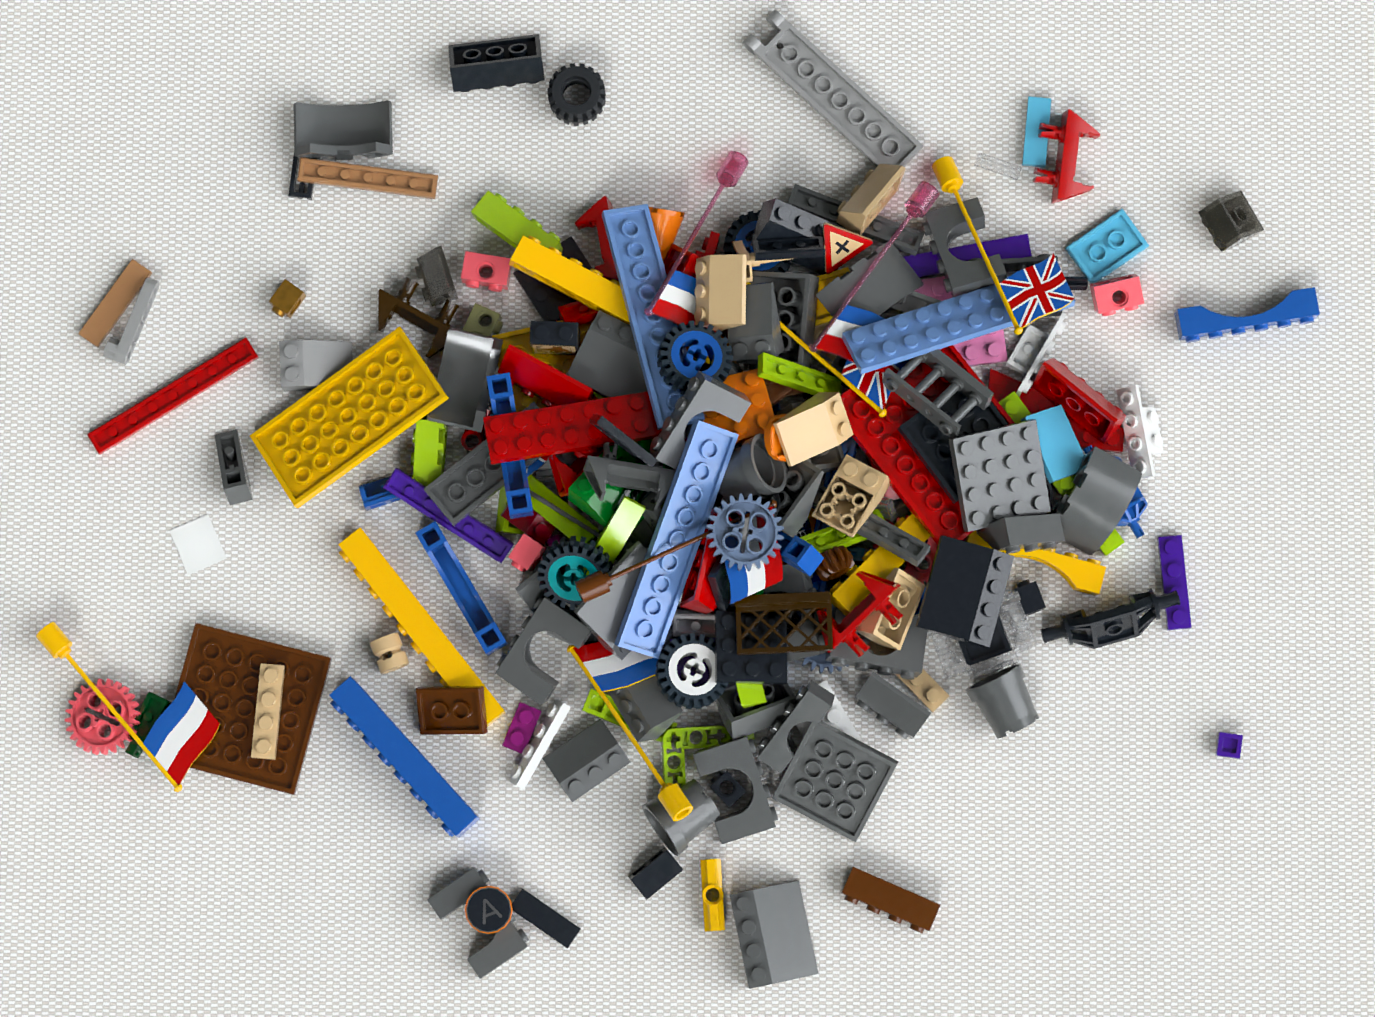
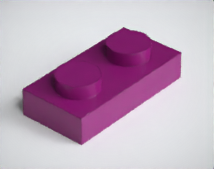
(522, 727)

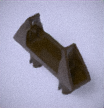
(400, 304)

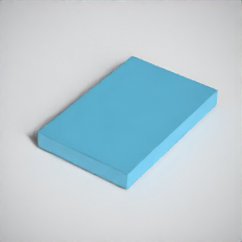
(1107, 247)
(1058, 443)

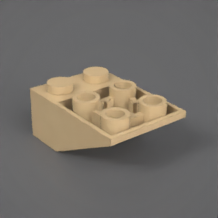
(851, 496)

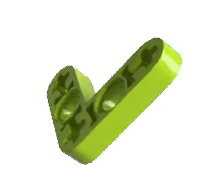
(684, 743)

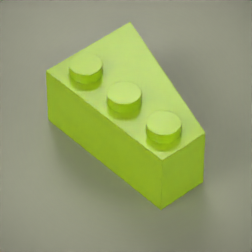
(429, 451)

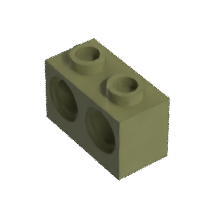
(479, 312)

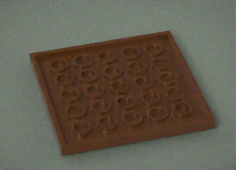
(225, 677)

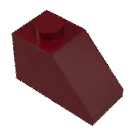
(534, 526)

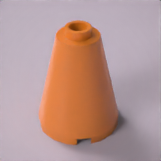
(666, 227)

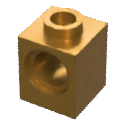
(286, 299)

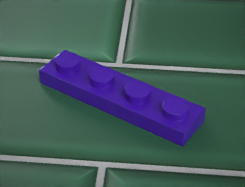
(1174, 578)

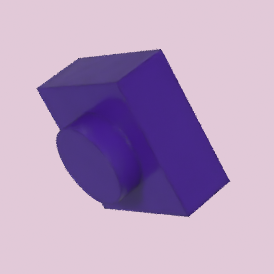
(1229, 745)

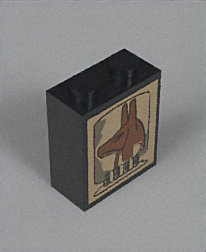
(554, 337)

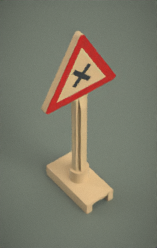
(839, 248)

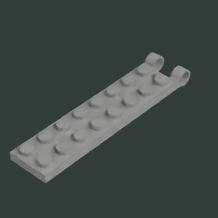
(834, 95)

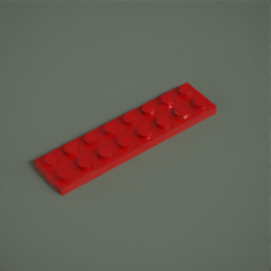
(567, 427)

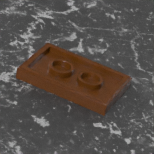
(451, 710)

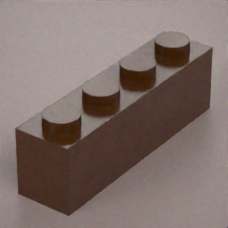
(891, 899)

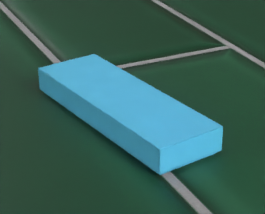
(1034, 147)

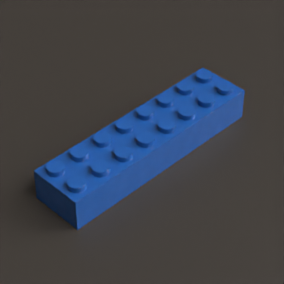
(408, 761)

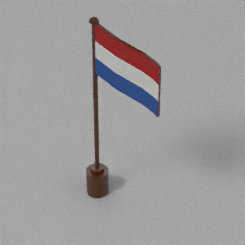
(741, 583)

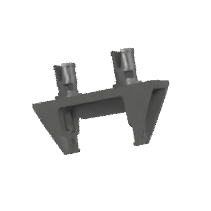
(627, 475)

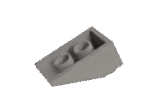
(311, 362)

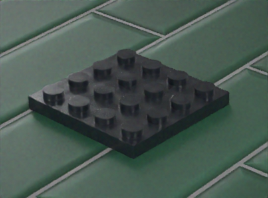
(933, 446)

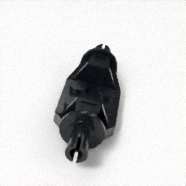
(1111, 625)

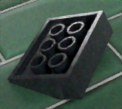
(965, 591)

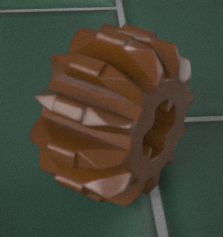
(835, 563)

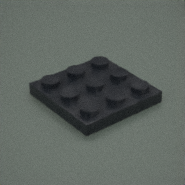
(545, 298)
(748, 668)

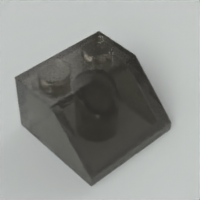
(1230, 220)
(436, 276)

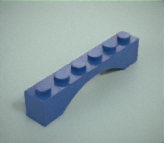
(1200, 322)
(514, 471)
(461, 588)

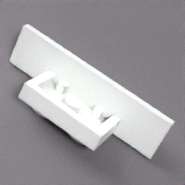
(1030, 350)
(1140, 430)

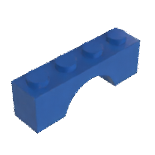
(799, 553)

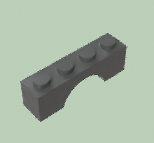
(810, 706)

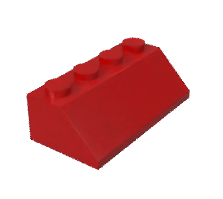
(542, 380)
(1078, 400)
(697, 590)

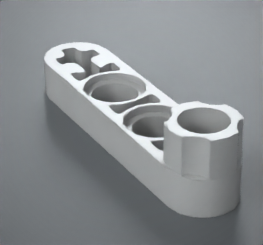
(122, 349)

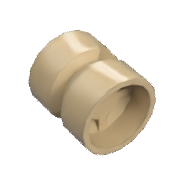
(386, 645)

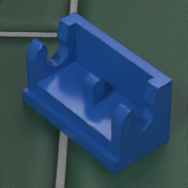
(375, 495)

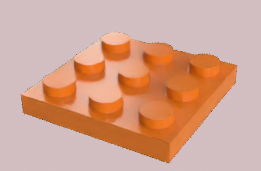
(758, 413)

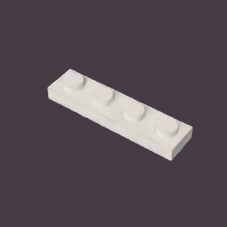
(536, 749)

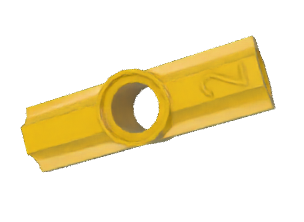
(713, 911)

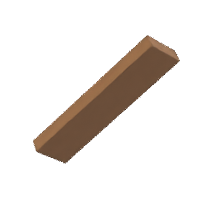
(115, 303)

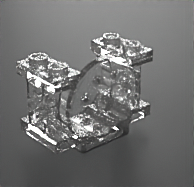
(1018, 633)

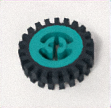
(578, 558)

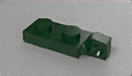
(150, 711)

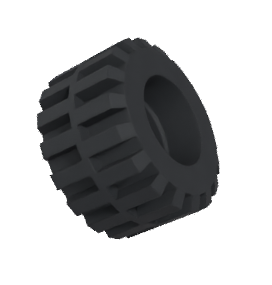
(571, 76)

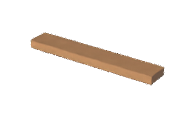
(367, 178)

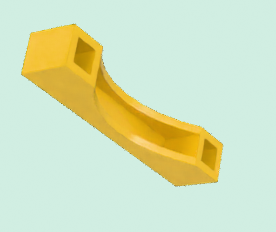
(1079, 574)

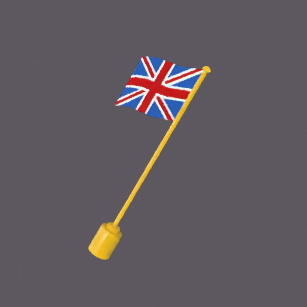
(1027, 292)
(866, 385)

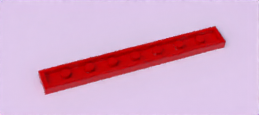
(172, 396)

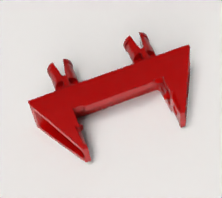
(1068, 136)
(593, 218)
(564, 475)
(877, 600)

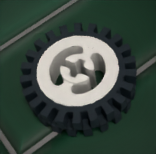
(682, 691)

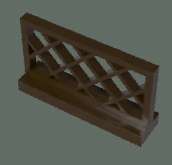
(784, 602)

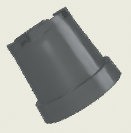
(752, 471)
(1004, 700)
(679, 833)

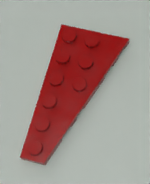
(1035, 402)

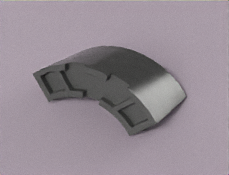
(343, 130)
(883, 288)
(463, 375)
(1097, 500)

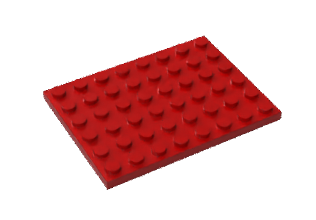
(898, 461)

